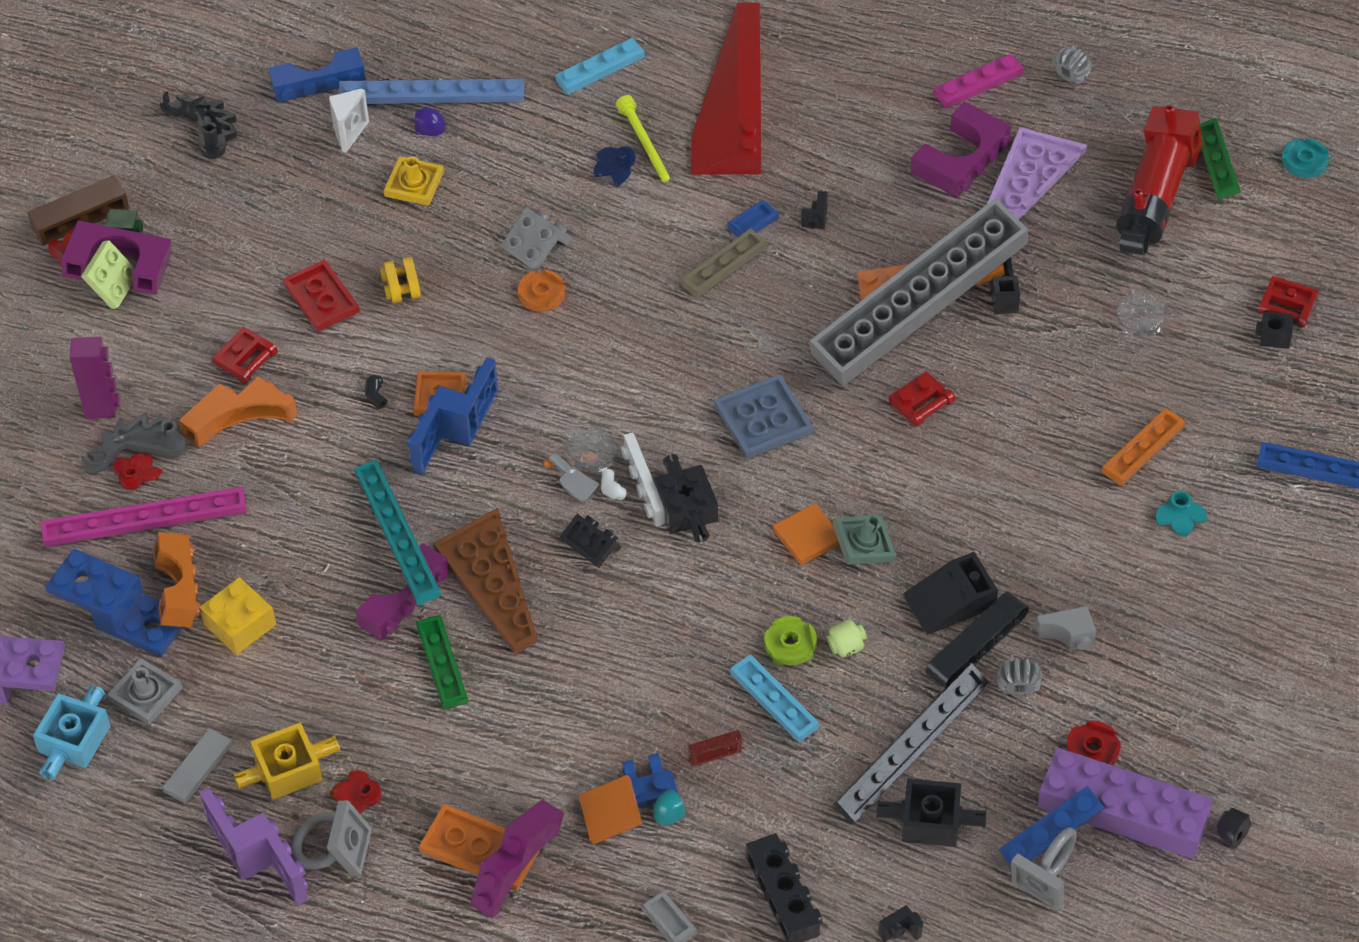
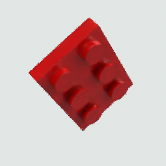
(321, 295)

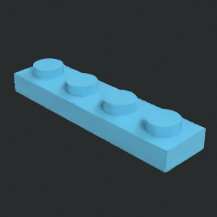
(600, 66)
(774, 698)

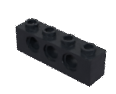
(794, 926)

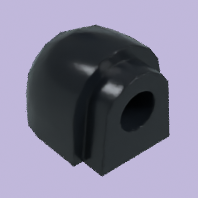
(1233, 827)

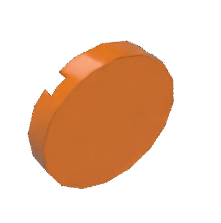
(541, 290)

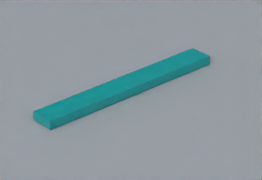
(397, 532)

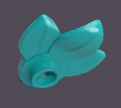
(1181, 516)

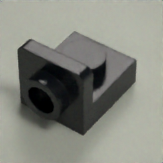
(816, 216)
(897, 923)

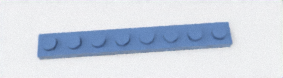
(438, 90)

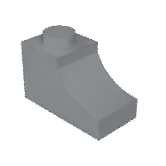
(1070, 627)

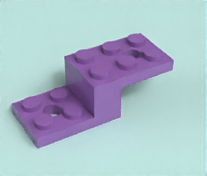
(15, 655)
(254, 845)

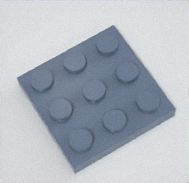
(763, 416)

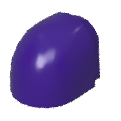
(429, 122)

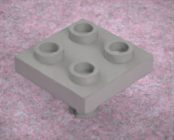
(144, 691)

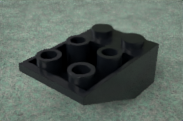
(952, 594)

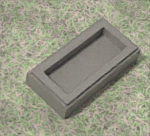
(668, 918)

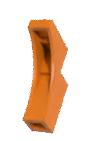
(225, 407)

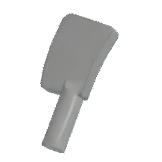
(574, 481)

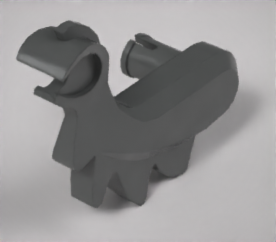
(140, 435)

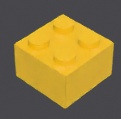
(237, 616)

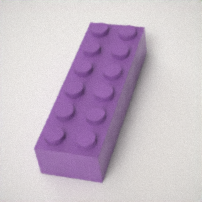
(1131, 802)

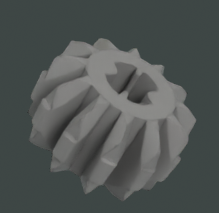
(1071, 64)
(1019, 677)

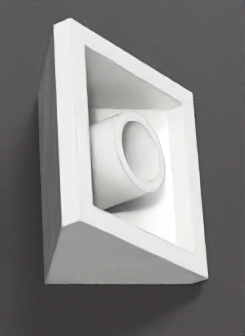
(349, 116)

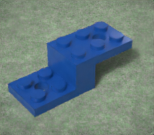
(453, 416)
(114, 601)

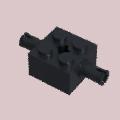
(686, 499)
(931, 812)

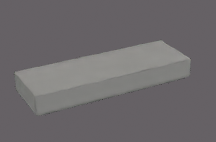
(197, 766)

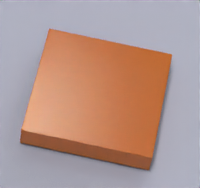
(428, 383)
(807, 534)
(610, 809)

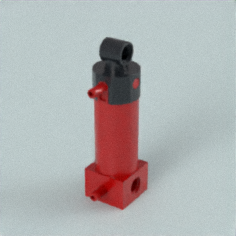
(1171, 145)

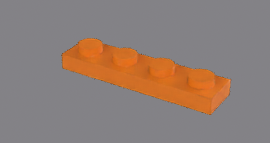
(1143, 446)

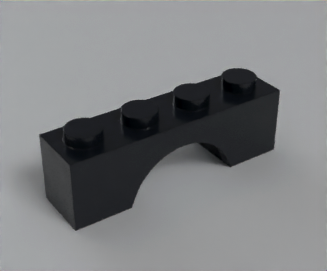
(1005, 291)

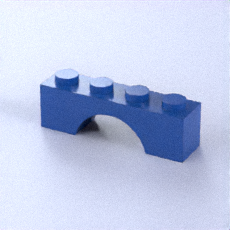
(294, 83)

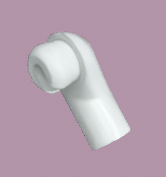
(610, 488)

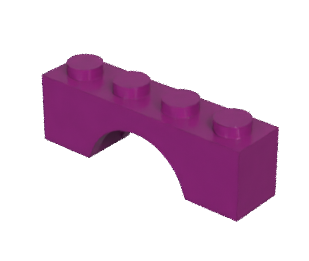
(383, 613)

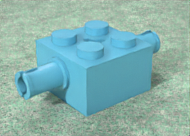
(71, 731)

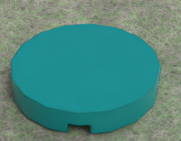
(1305, 158)

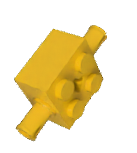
(286, 761)

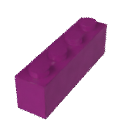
(94, 377)

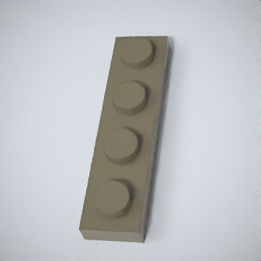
(723, 263)

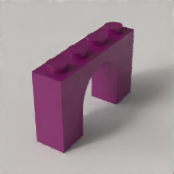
(957, 173)
(148, 250)

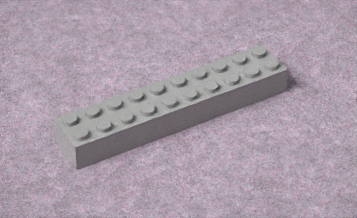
(919, 292)

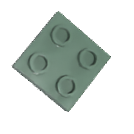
(864, 539)

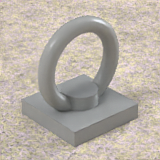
(346, 842)
(1041, 878)

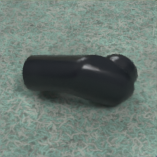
(372, 387)

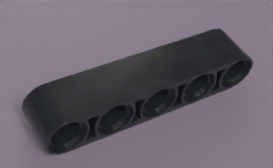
(977, 638)

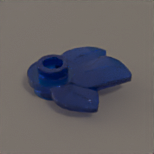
(613, 164)

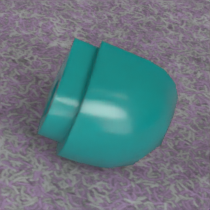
(668, 808)

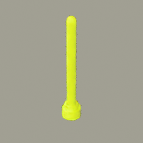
(627, 107)

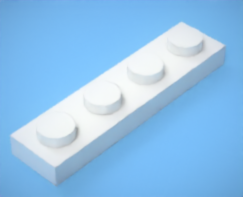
(645, 487)

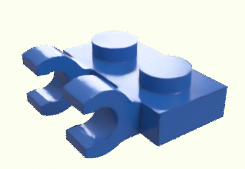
(649, 787)

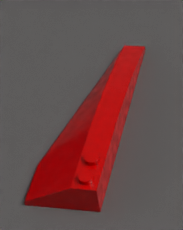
(729, 121)

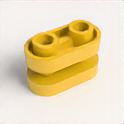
(393, 289)

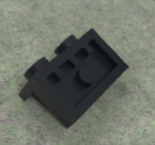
(589, 540)

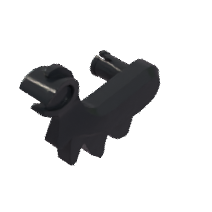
(213, 122)

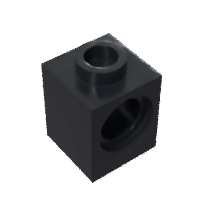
(1275, 330)

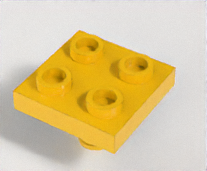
(413, 180)

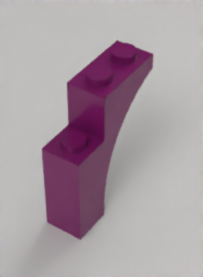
(519, 845)

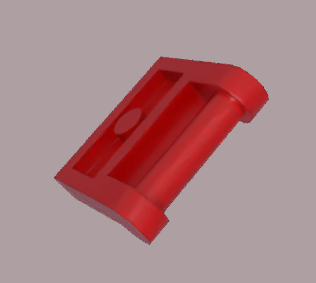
(1289, 295)
(239, 349)
(918, 393)

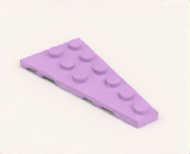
(1033, 168)

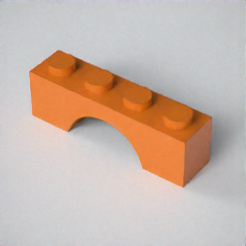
(174, 557)

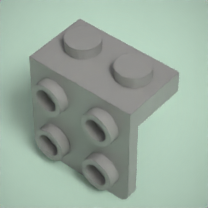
(534, 238)

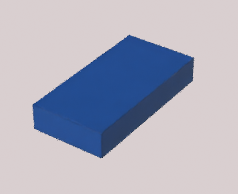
(755, 218)

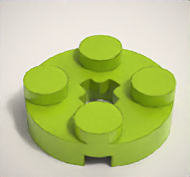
(785, 653)

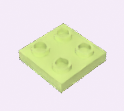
(109, 274)

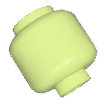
(846, 638)

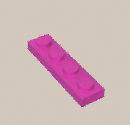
(978, 81)

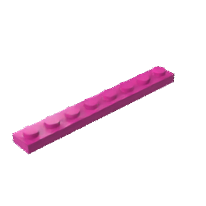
(143, 516)

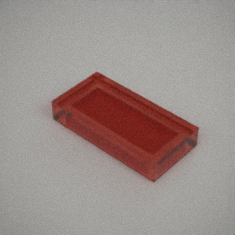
(715, 748)

